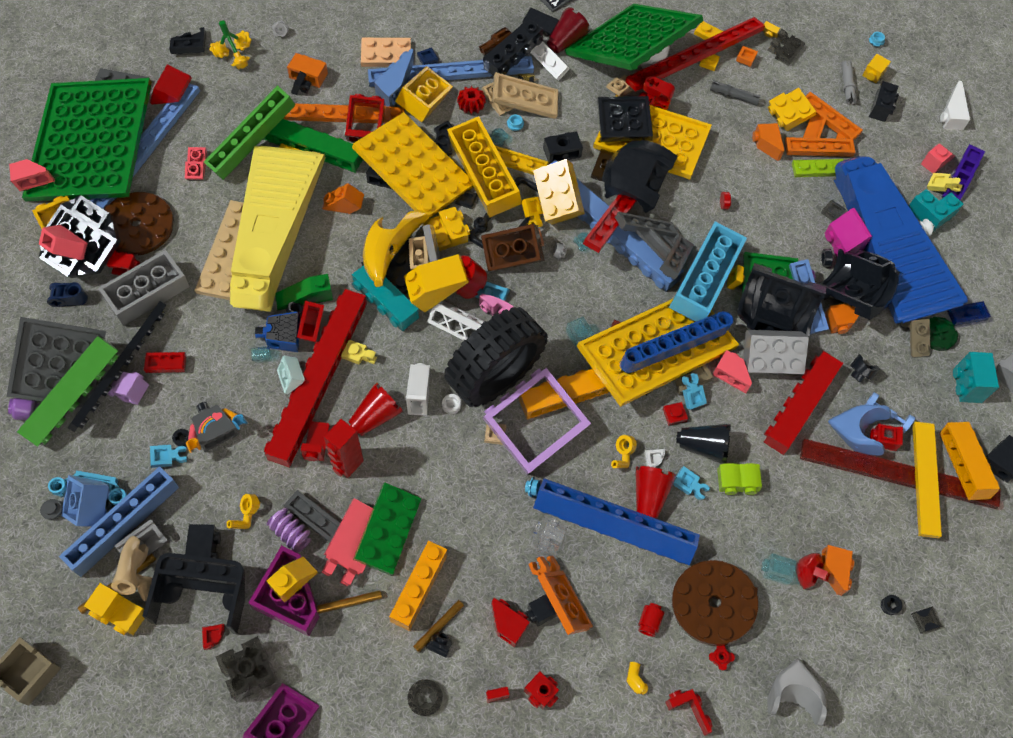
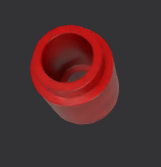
(651, 619)

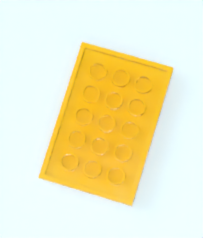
(676, 133)
(413, 165)

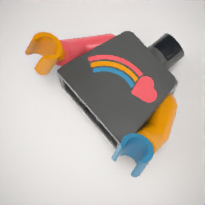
(213, 427)

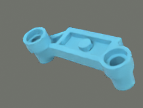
(58, 486)

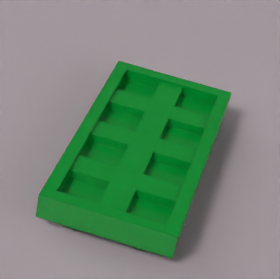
(387, 529)

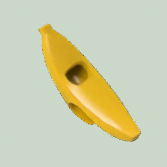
(379, 240)

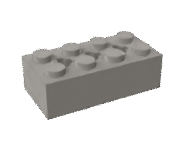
(144, 287)

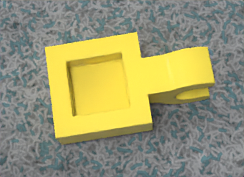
(942, 181)
(357, 352)

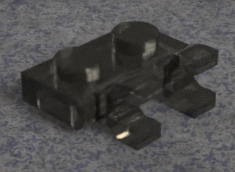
(789, 51)

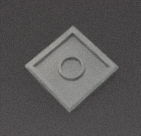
(431, 242)

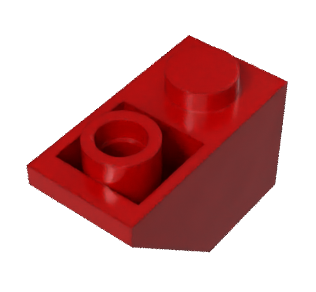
(508, 623)

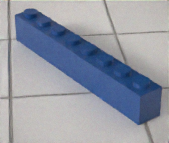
(617, 521)

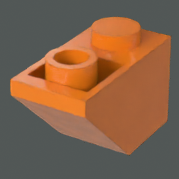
(343, 199)
(838, 564)

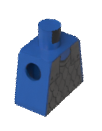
(281, 331)

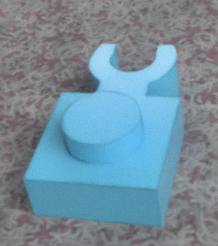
(694, 394)
(163, 455)
(688, 483)

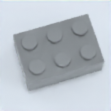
(775, 351)

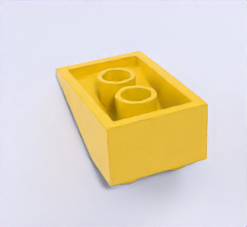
(423, 93)
(435, 281)

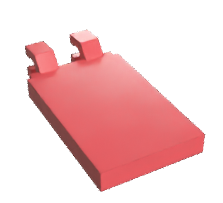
(346, 541)

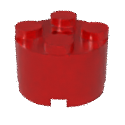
(476, 276)

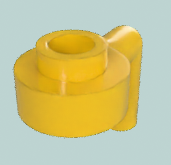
(621, 446)
(248, 505)

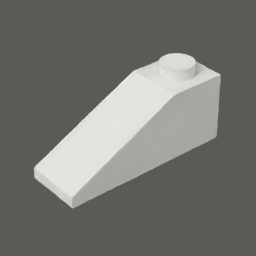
(956, 111)

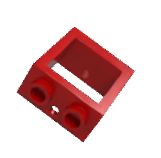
(361, 100)

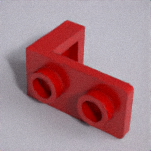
(315, 448)
(678, 698)

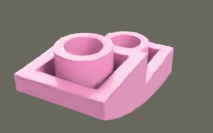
(493, 304)

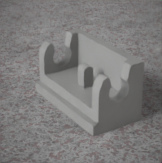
(149, 535)

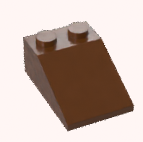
(512, 247)

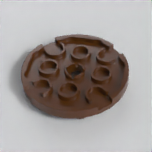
(155, 221)
(720, 624)

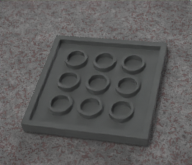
(45, 355)

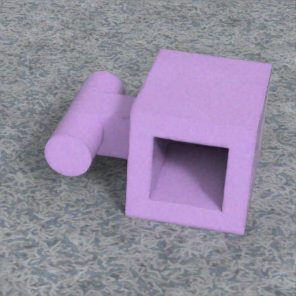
(129, 387)

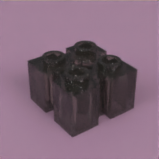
(234, 664)

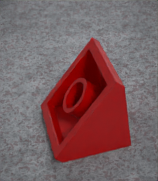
(170, 86)

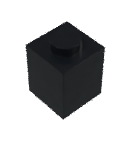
(540, 610)

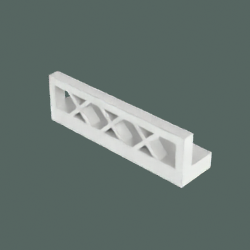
(456, 314)

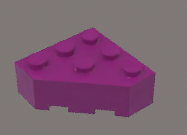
(298, 611)

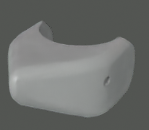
(801, 687)

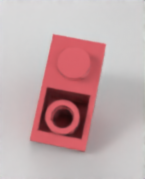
(62, 242)

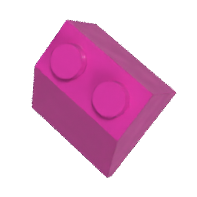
(848, 233)

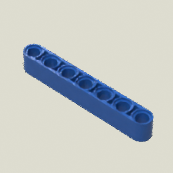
(675, 342)

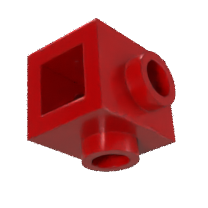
(538, 683)

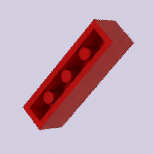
(343, 448)

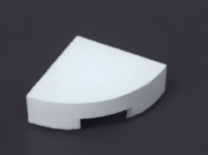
(654, 457)

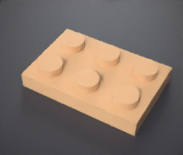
(382, 51)

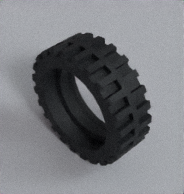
(495, 356)

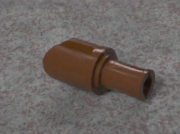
(495, 39)

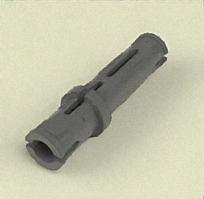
(728, 90)

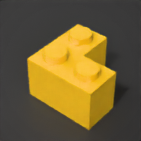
(111, 607)

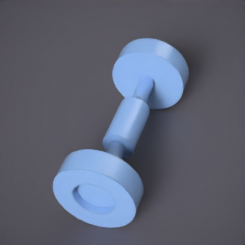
(906, 423)

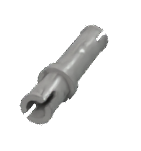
(849, 87)

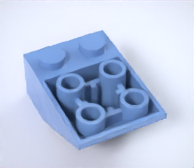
(397, 75)

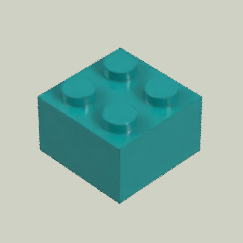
(975, 377)

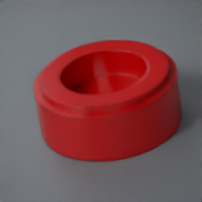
(725, 200)

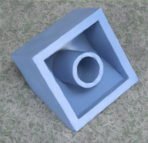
(84, 500)

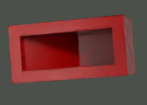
(310, 321)

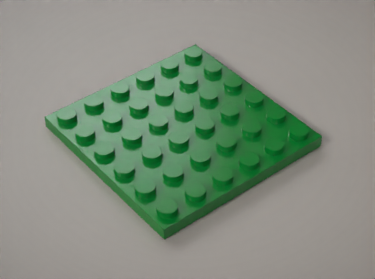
(634, 36)

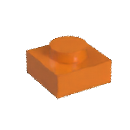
(746, 56)

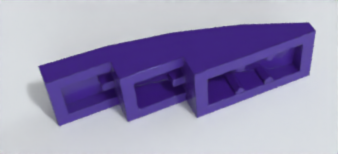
(966, 169)

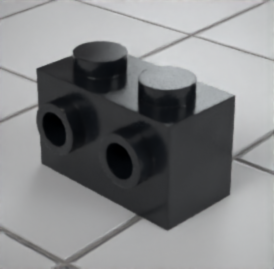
(883, 101)

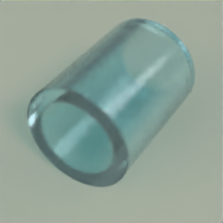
(260, 353)

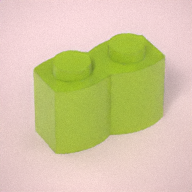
(739, 478)

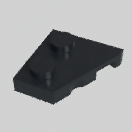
(188, 43)

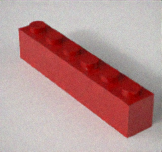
(803, 402)

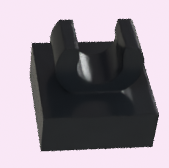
(301, 84)

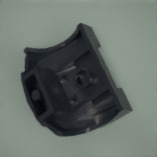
(638, 172)
(862, 282)
(778, 302)

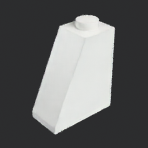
(418, 389)

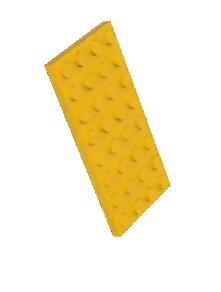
(608, 347)

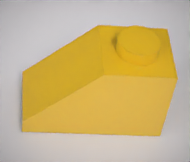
(291, 578)

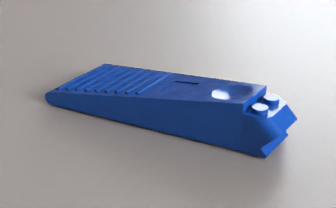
(924, 280)

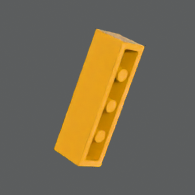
(969, 461)
(418, 586)

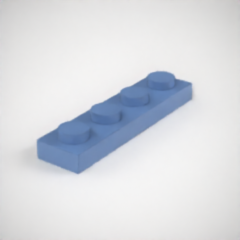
(802, 272)

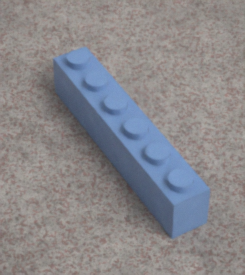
(119, 522)

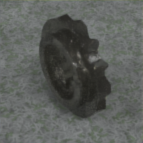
(424, 686)

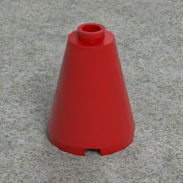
(374, 410)
(652, 489)

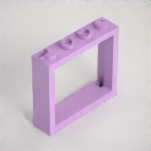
(521, 389)

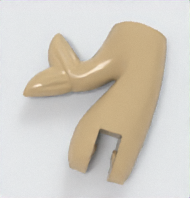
(126, 578)

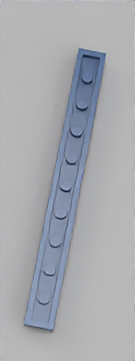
(459, 70)
(157, 131)

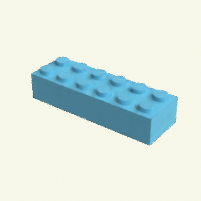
(708, 273)

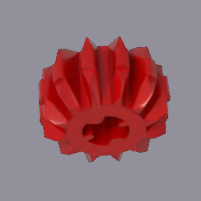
(471, 100)

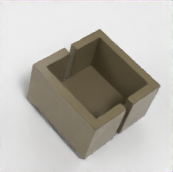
(26, 671)

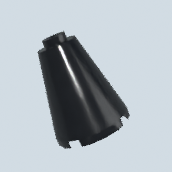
(708, 441)

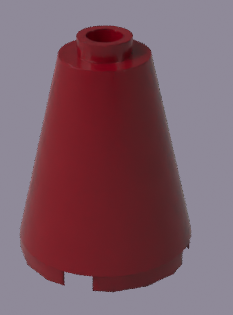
(567, 30)

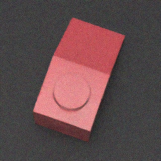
(937, 158)
(28, 175)
(733, 371)

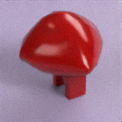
(810, 569)

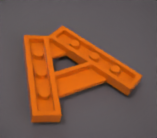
(813, 145)

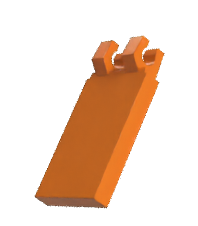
(561, 595)

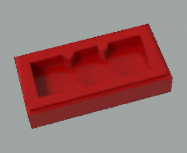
(165, 362)

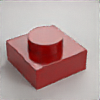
(675, 413)

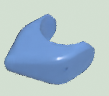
(853, 423)

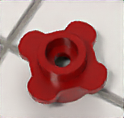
(721, 663)

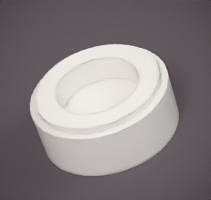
(451, 403)

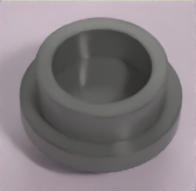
(51, 509)

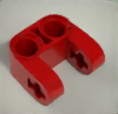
(659, 93)

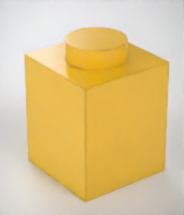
(876, 68)

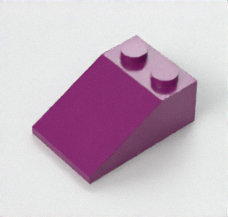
(283, 716)

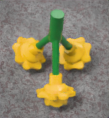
(241, 40)

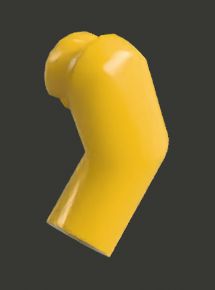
(634, 680)

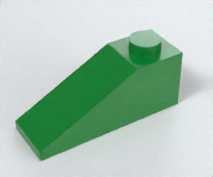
(312, 289)

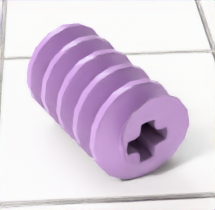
(288, 530)

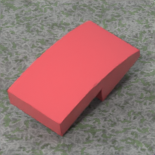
(195, 163)

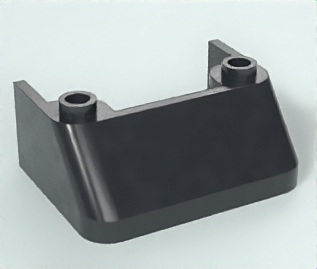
(197, 573)

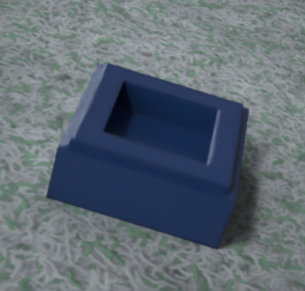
(427, 56)

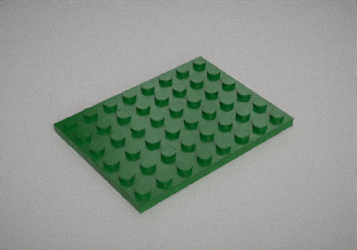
(90, 138)

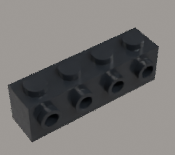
(513, 48)

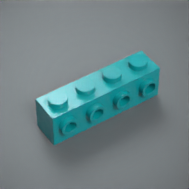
(387, 299)

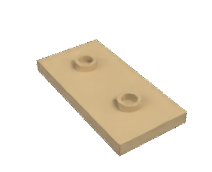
(525, 95)

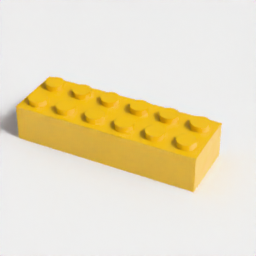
(484, 167)

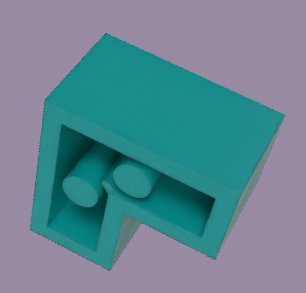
(936, 211)

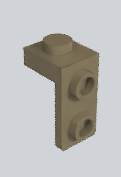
(919, 337)

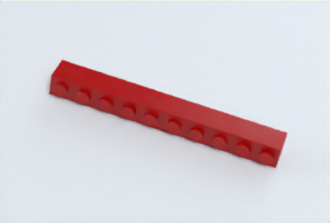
(317, 375)

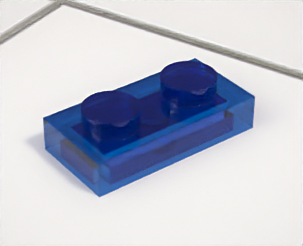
(969, 313)

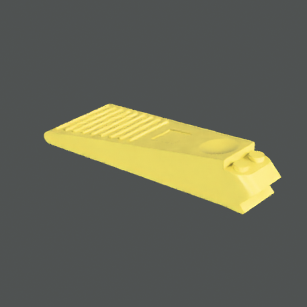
(271, 217)

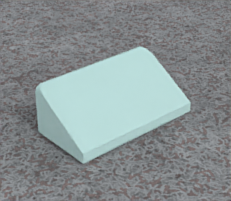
(290, 374)

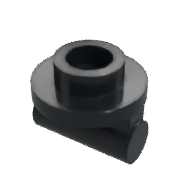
(440, 644)

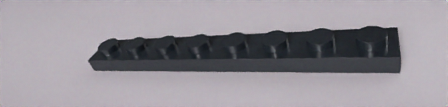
(115, 372)

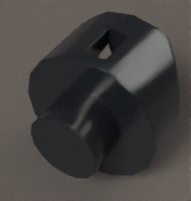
(863, 370)

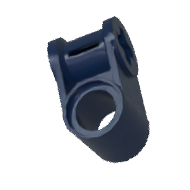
(66, 295)

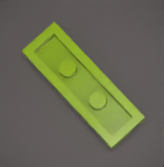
(815, 167)

